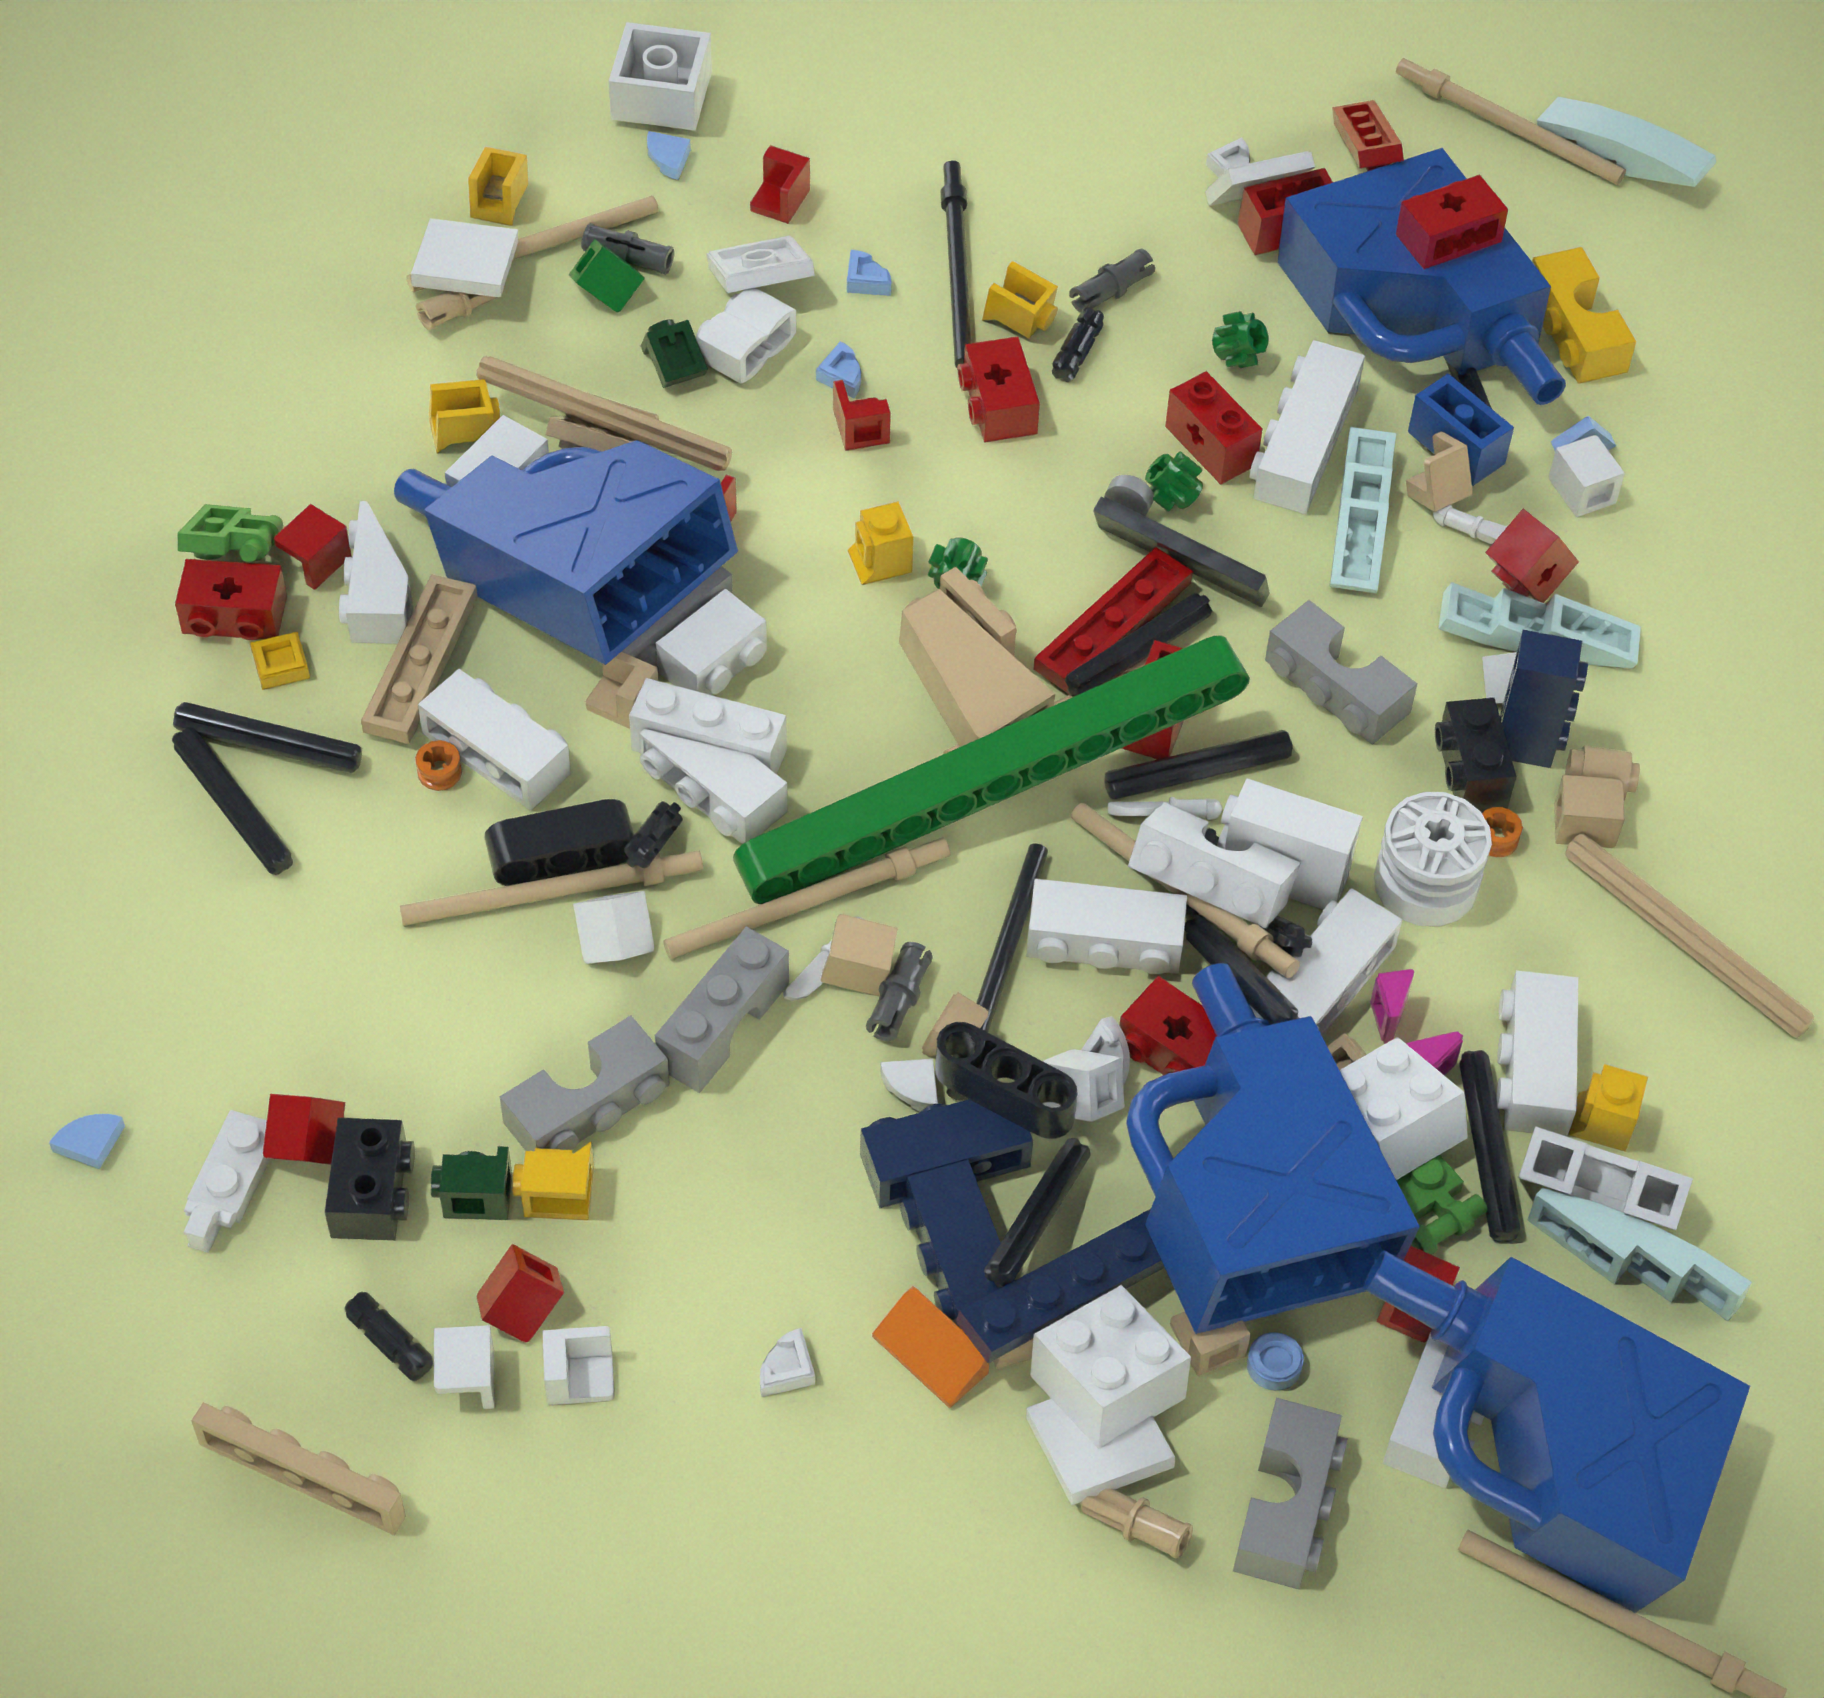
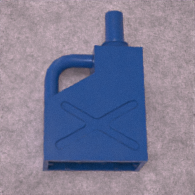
(1365, 282)
(579, 538)
(1281, 1186)
(1594, 1422)

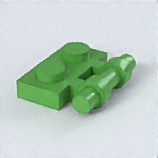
(226, 528)
(1432, 1189)

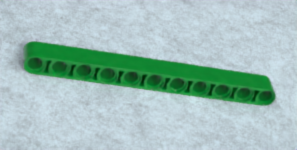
(990, 769)

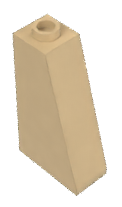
(967, 671)

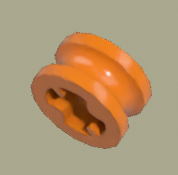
(438, 751)
(1511, 829)

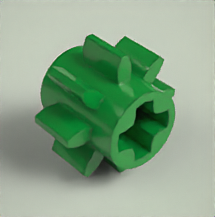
(1240, 339)
(1174, 481)
(960, 554)

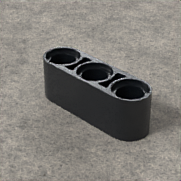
(559, 842)
(1015, 1101)

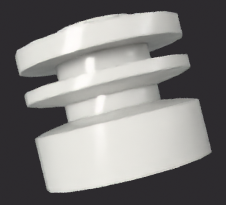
(1432, 858)

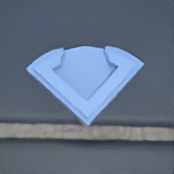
(668, 153)
(867, 276)
(841, 366)
(1583, 429)
(88, 1138)

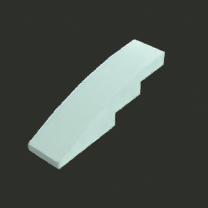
(1634, 143)
(1363, 510)
(1501, 621)
(1621, 1243)

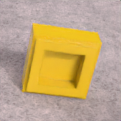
(280, 660)

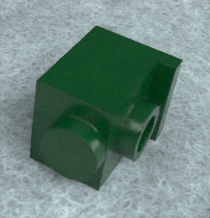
(473, 1185)

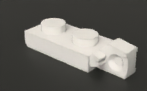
(226, 1179)

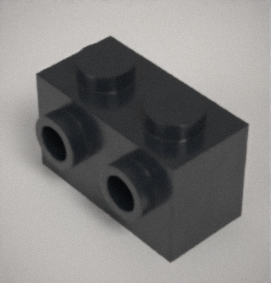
(1476, 753)
(367, 1179)

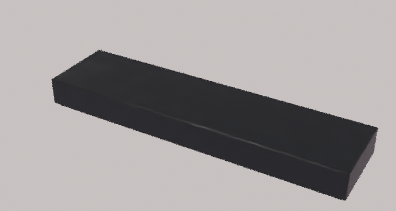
(1197, 557)

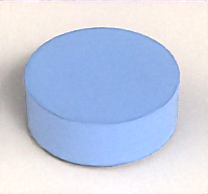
(1275, 1361)

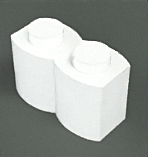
(746, 334)

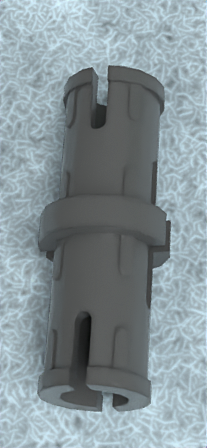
(631, 248)
(1112, 280)
(899, 991)

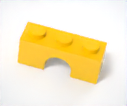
(1587, 341)

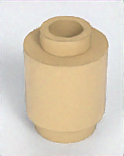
(1604, 764)

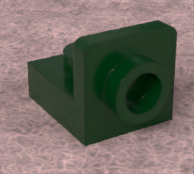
(674, 352)

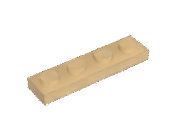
(419, 658)
(284, 1460)

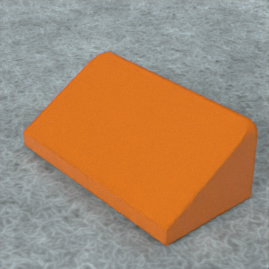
(931, 1347)

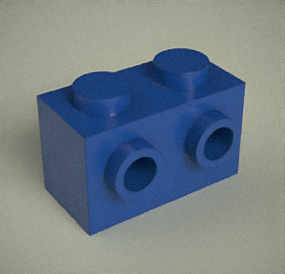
(1460, 414)

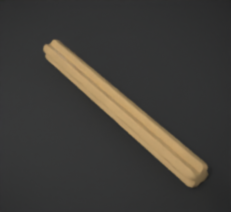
(604, 413)
(1690, 935)

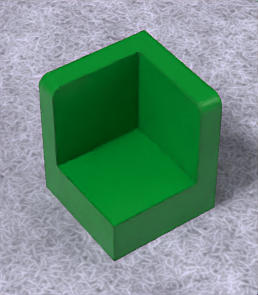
(606, 276)

